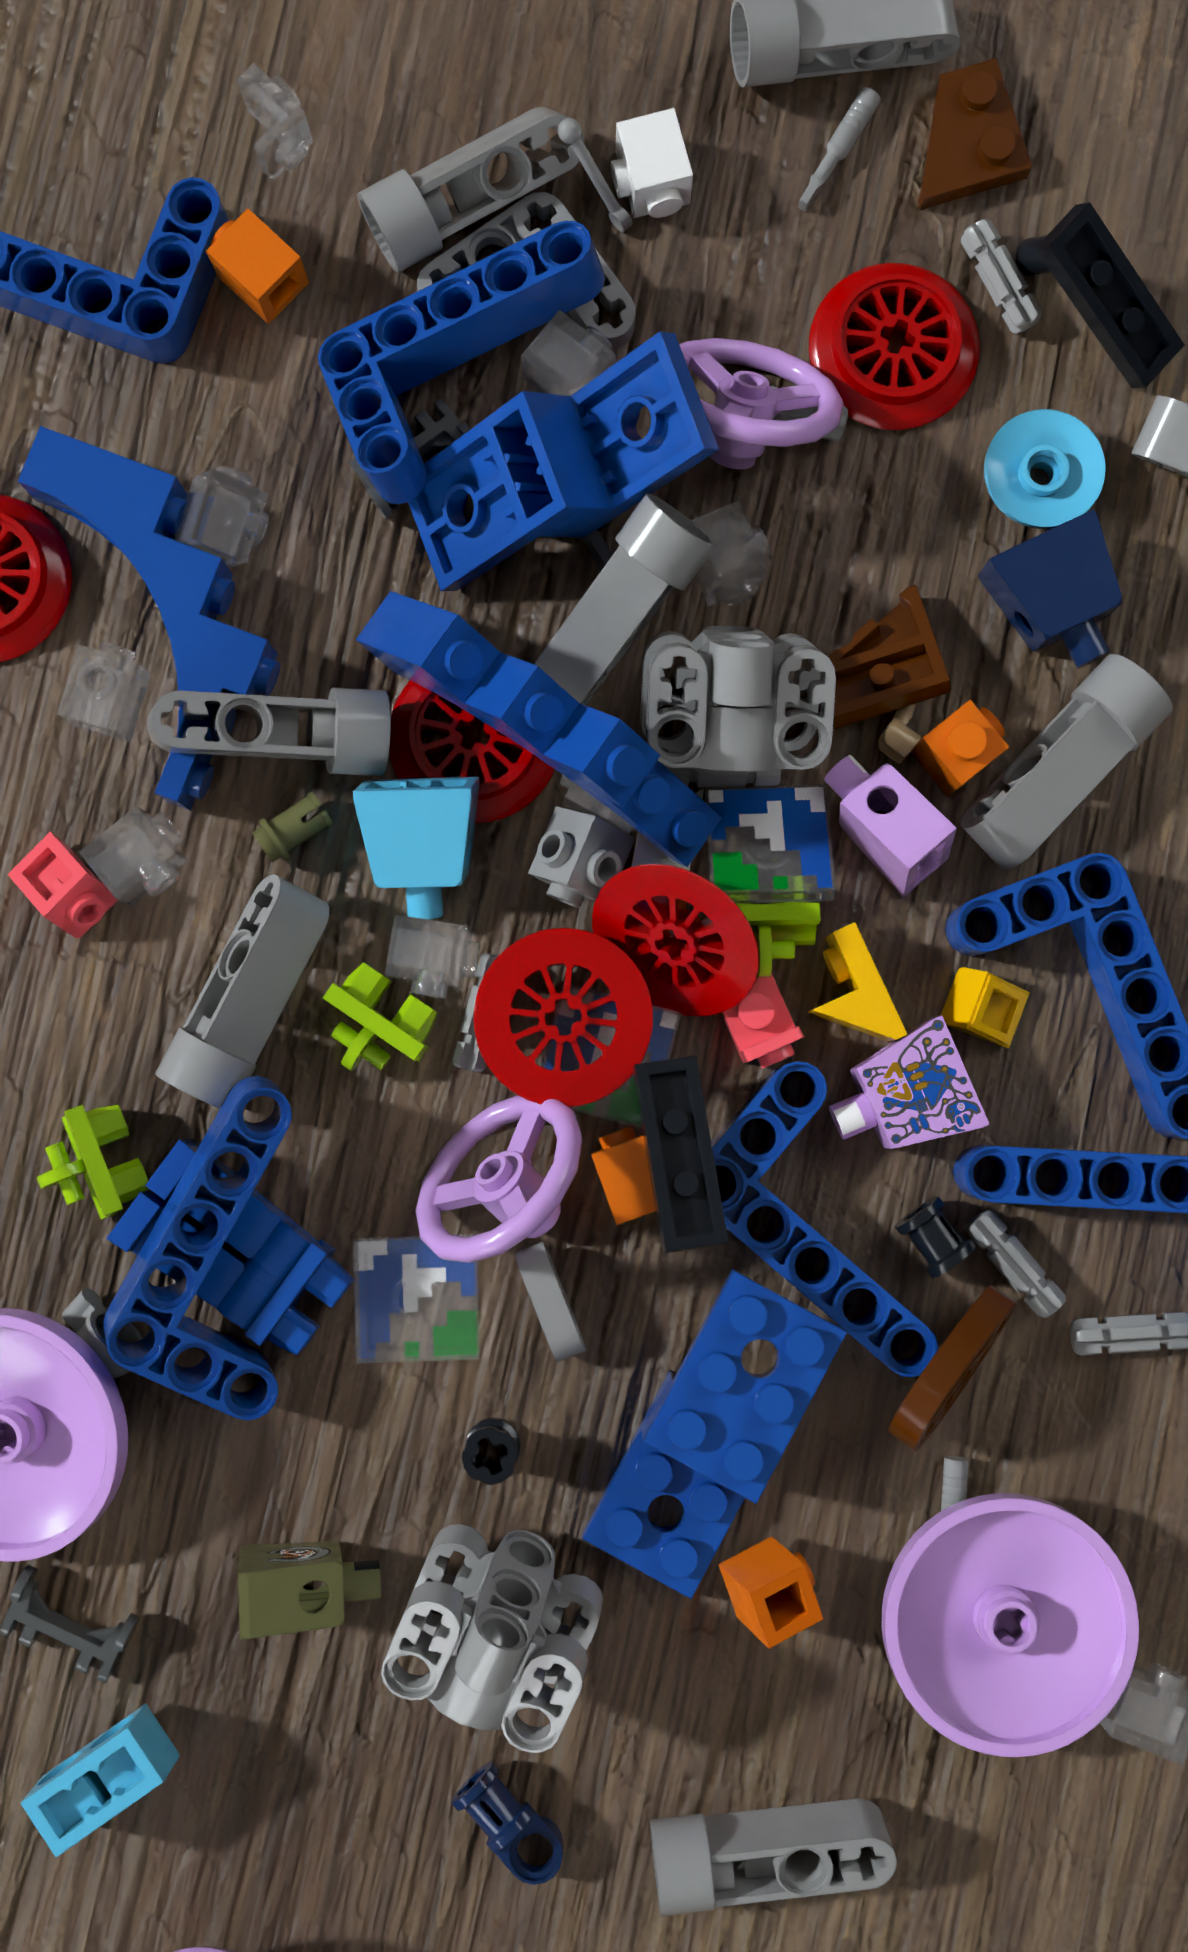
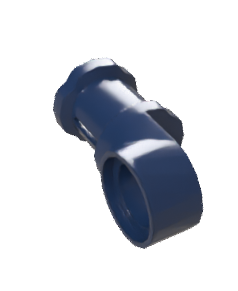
(507, 1823)

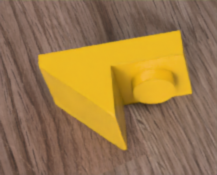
(868, 1003)

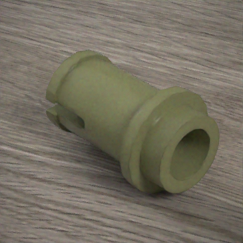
(288, 831)

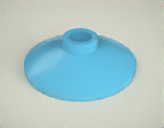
(1060, 448)

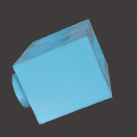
(100, 1780)

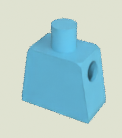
(418, 836)

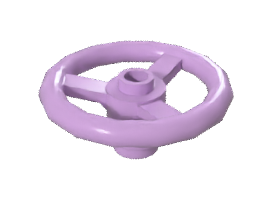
(747, 403)
(503, 1182)

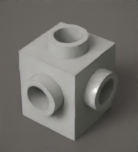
(579, 856)

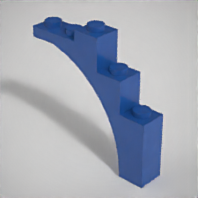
(139, 514)
(542, 717)

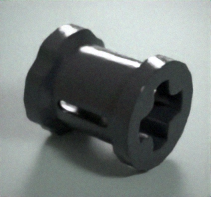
(935, 1237)
(484, 1468)

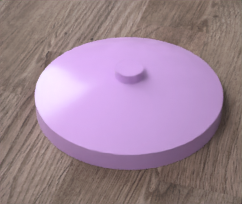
(57, 1436)
(1010, 1625)

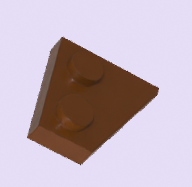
(972, 137)
(889, 664)

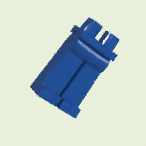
(250, 1290)

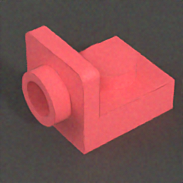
(62, 886)
(762, 1024)

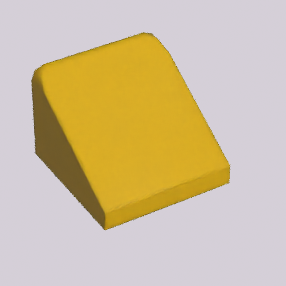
(984, 1006)

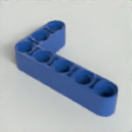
(133, 301)
(441, 330)
(1108, 972)
(1078, 1178)
(794, 1234)
(194, 1254)

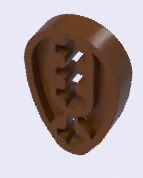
(951, 1368)

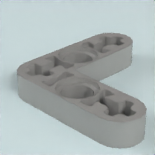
(514, 226)

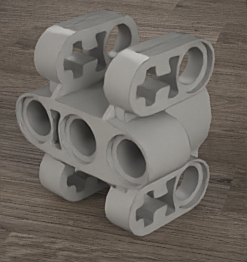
(737, 699)
(496, 1635)

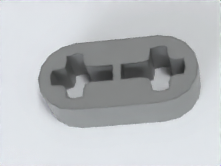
(550, 1302)

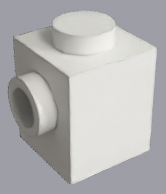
(652, 165)

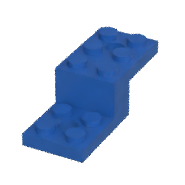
(561, 462)
(713, 1433)

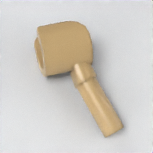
(898, 738)

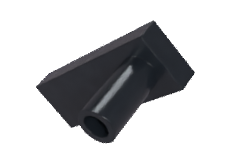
(1104, 292)
(680, 1154)

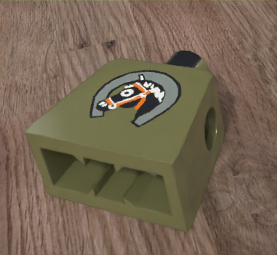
(274, 1590)

